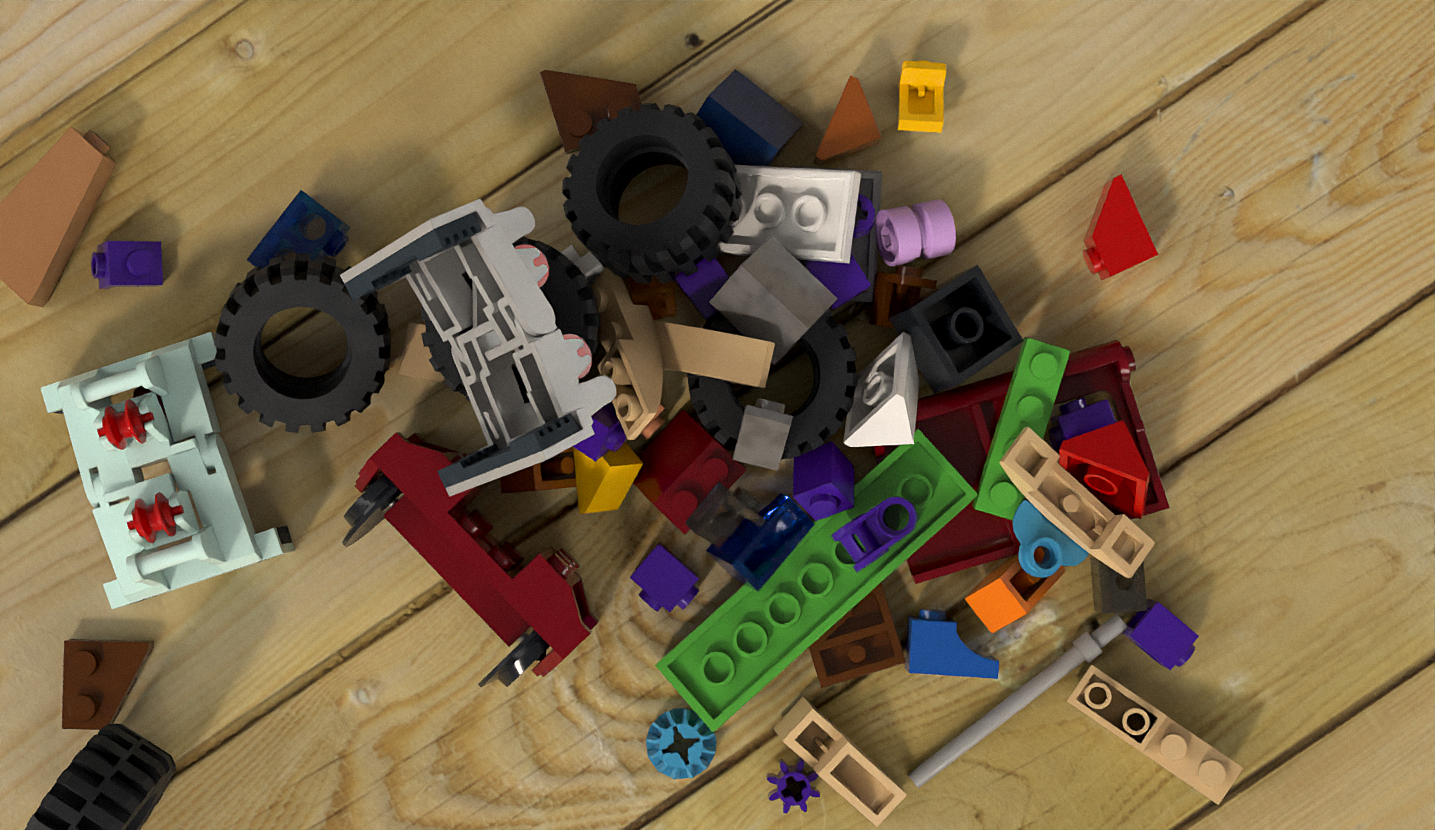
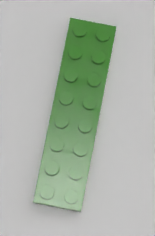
(815, 586)

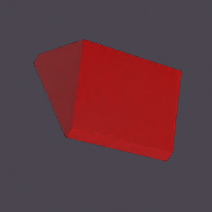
(1108, 467)

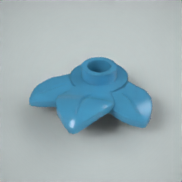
(1036, 531)

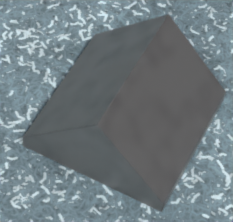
(773, 298)

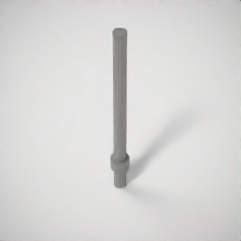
(1085, 648)

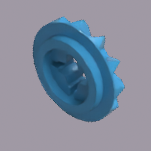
(662, 735)

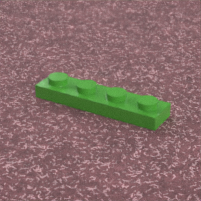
(1026, 405)

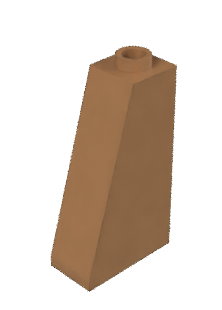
(49, 213)

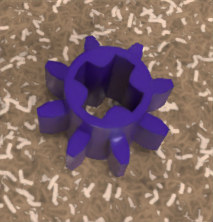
(787, 796)

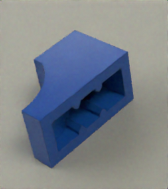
(937, 649)

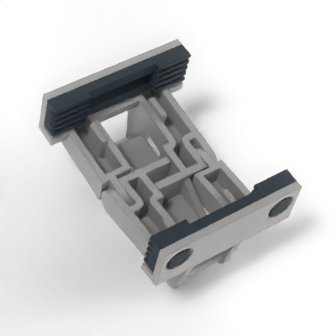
(485, 325)

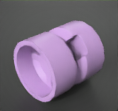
(909, 233)

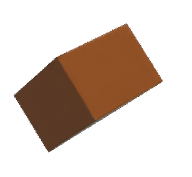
(850, 127)

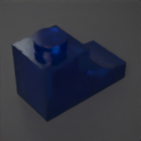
(756, 551)

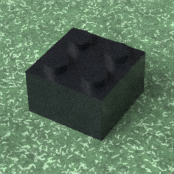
(957, 329)

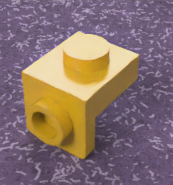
(921, 96)

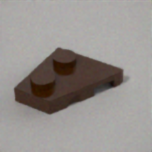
(584, 101)
(858, 643)
(98, 679)

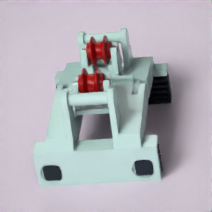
(134, 434)

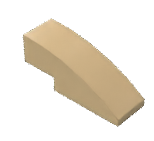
(839, 761)

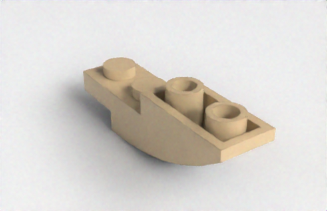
(632, 353)
(1155, 734)

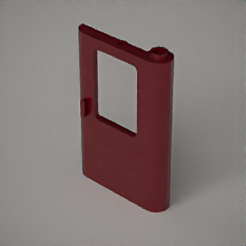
(962, 430)

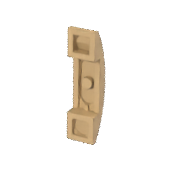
(715, 354)
(1072, 507)

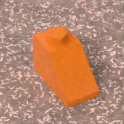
(1009, 592)

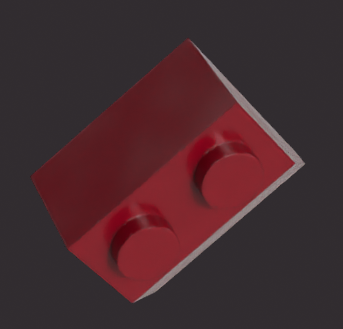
(683, 469)

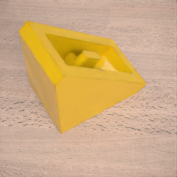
(605, 482)

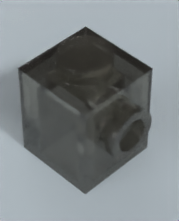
(1115, 592)

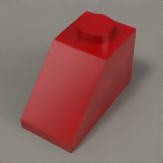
(1116, 233)

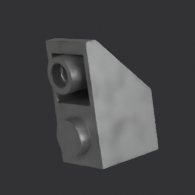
(763, 434)

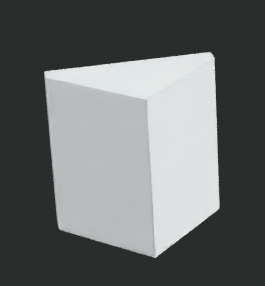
(885, 399)

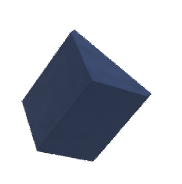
(748, 121)

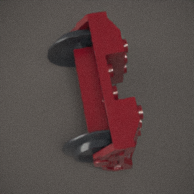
(547, 594)

